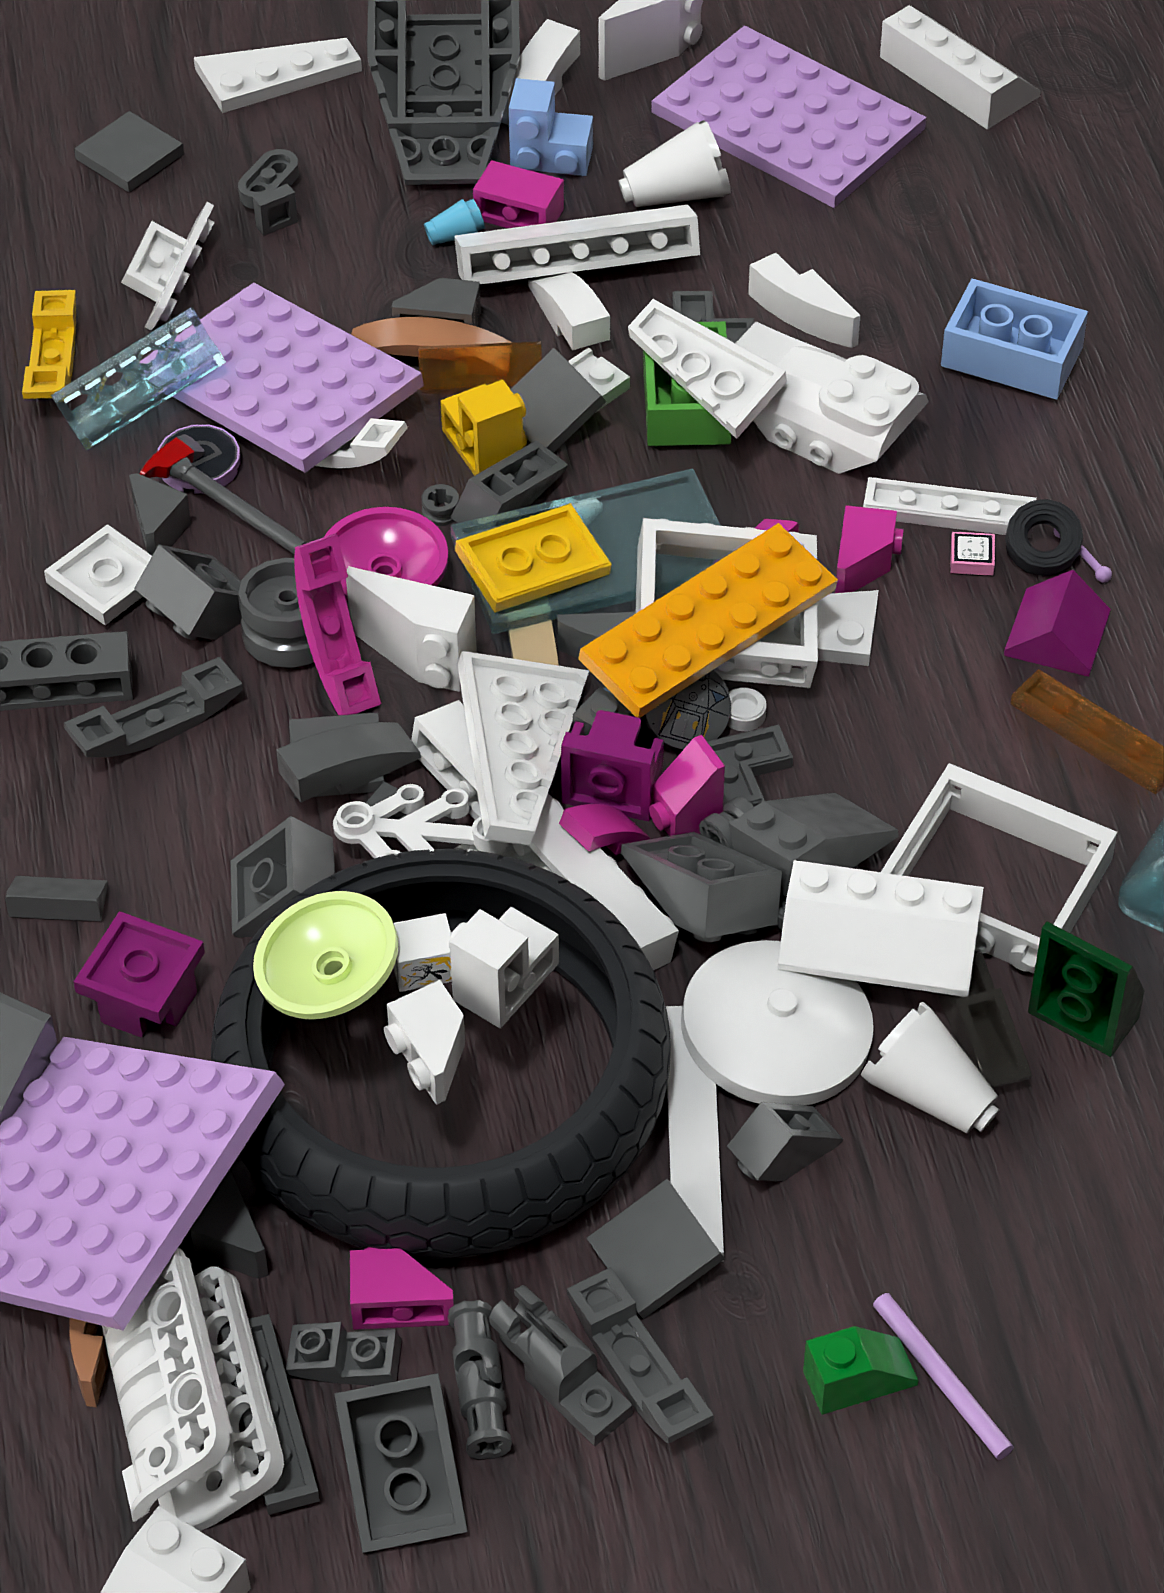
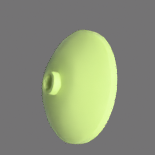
(325, 955)

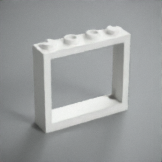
(762, 660)
(1020, 817)

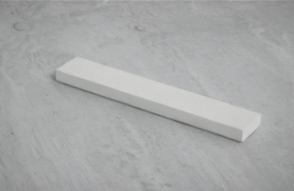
(693, 1134)

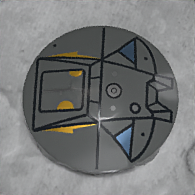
(693, 712)

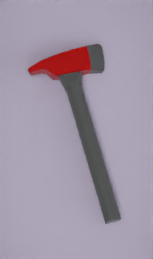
(176, 460)

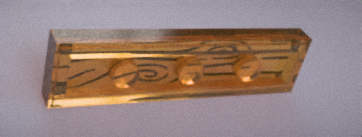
(1092, 729)

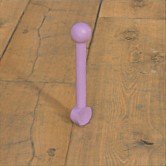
(1102, 573)

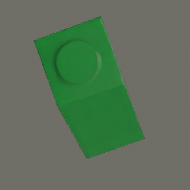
(855, 1367)

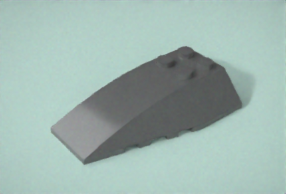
(443, 85)

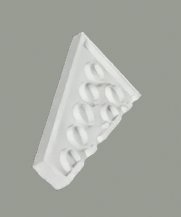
(515, 736)

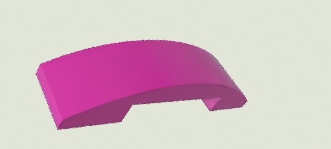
(330, 628)

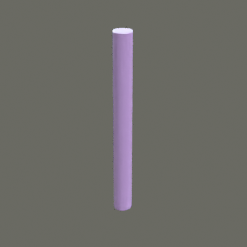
(943, 1376)

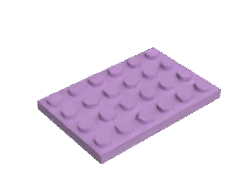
(790, 115)
(292, 378)

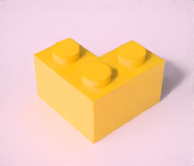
(484, 424)

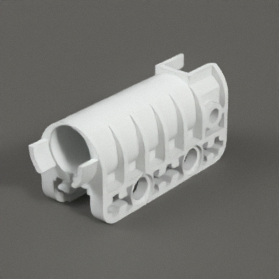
(181, 1399)

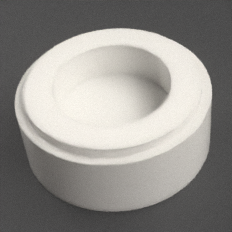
(747, 709)

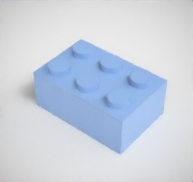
(1014, 338)

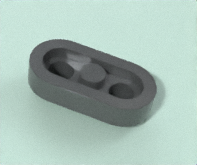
(269, 172)

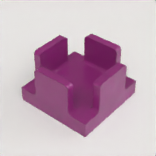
(608, 765)
(140, 974)

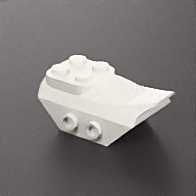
(832, 406)

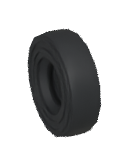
(1050, 513)

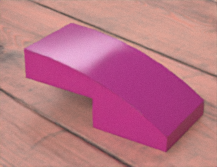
(600, 826)

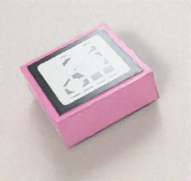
(972, 553)

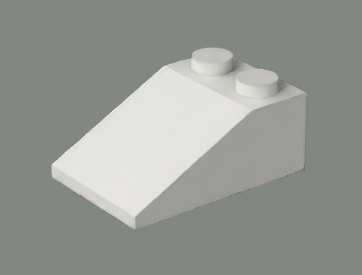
(645, 33)
(413, 624)
(176, 1559)

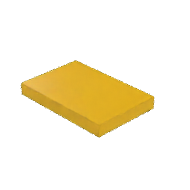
(532, 557)

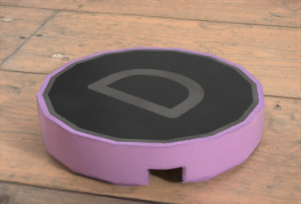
(219, 458)

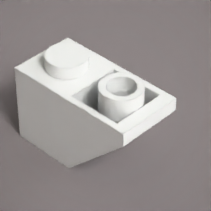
(430, 1035)

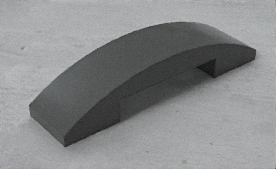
(157, 719)
(635, 1360)

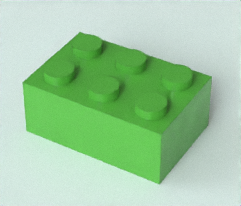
(673, 413)

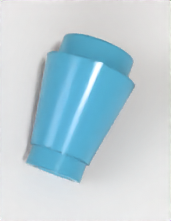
(456, 220)

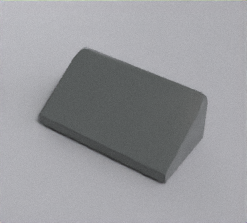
(56, 898)

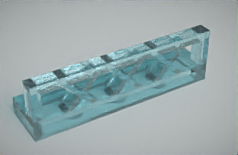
(141, 384)

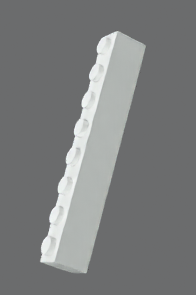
(447, 755)

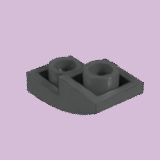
(337, 1356)

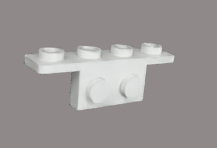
(161, 261)

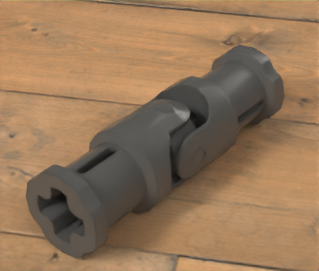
(479, 1380)

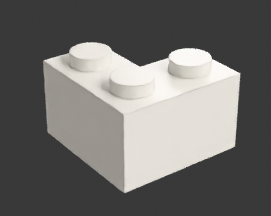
(500, 962)

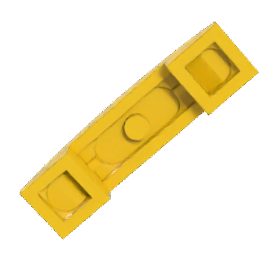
(51, 344)

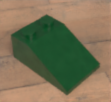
(1084, 990)

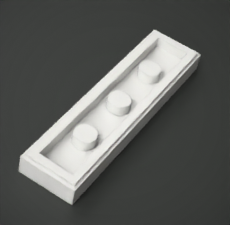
(944, 505)

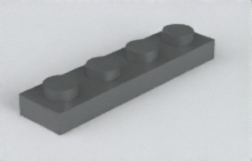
(297, 1483)

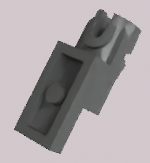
(560, 1366)

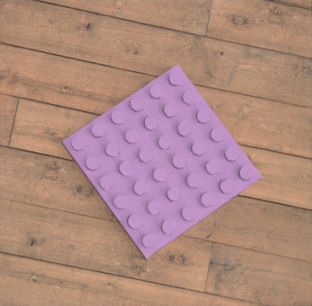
(114, 1171)

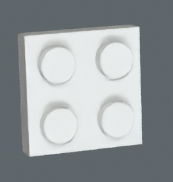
(100, 574)

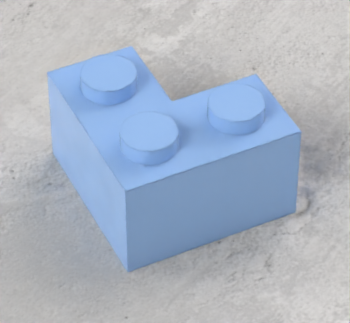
(543, 137)

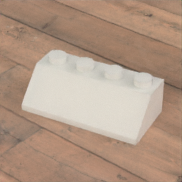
(953, 68)
(880, 928)

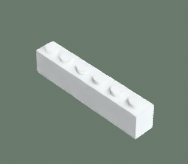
(578, 245)

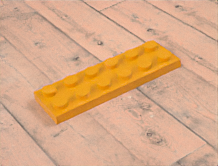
(707, 620)

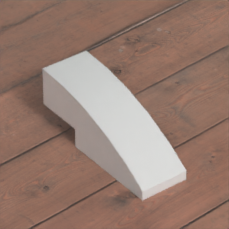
(547, 56)
(803, 301)
(572, 309)

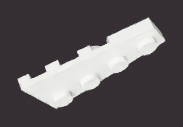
(266, 73)

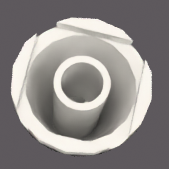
(678, 170)
(933, 1073)

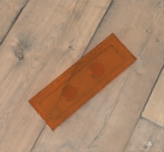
(476, 364)

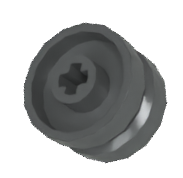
(272, 615)

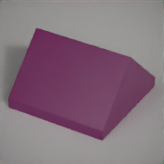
(1059, 625)

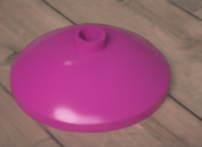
(392, 544)

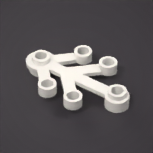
(364, 824)

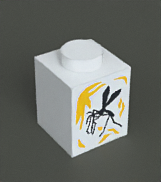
(423, 952)

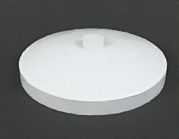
(773, 1029)

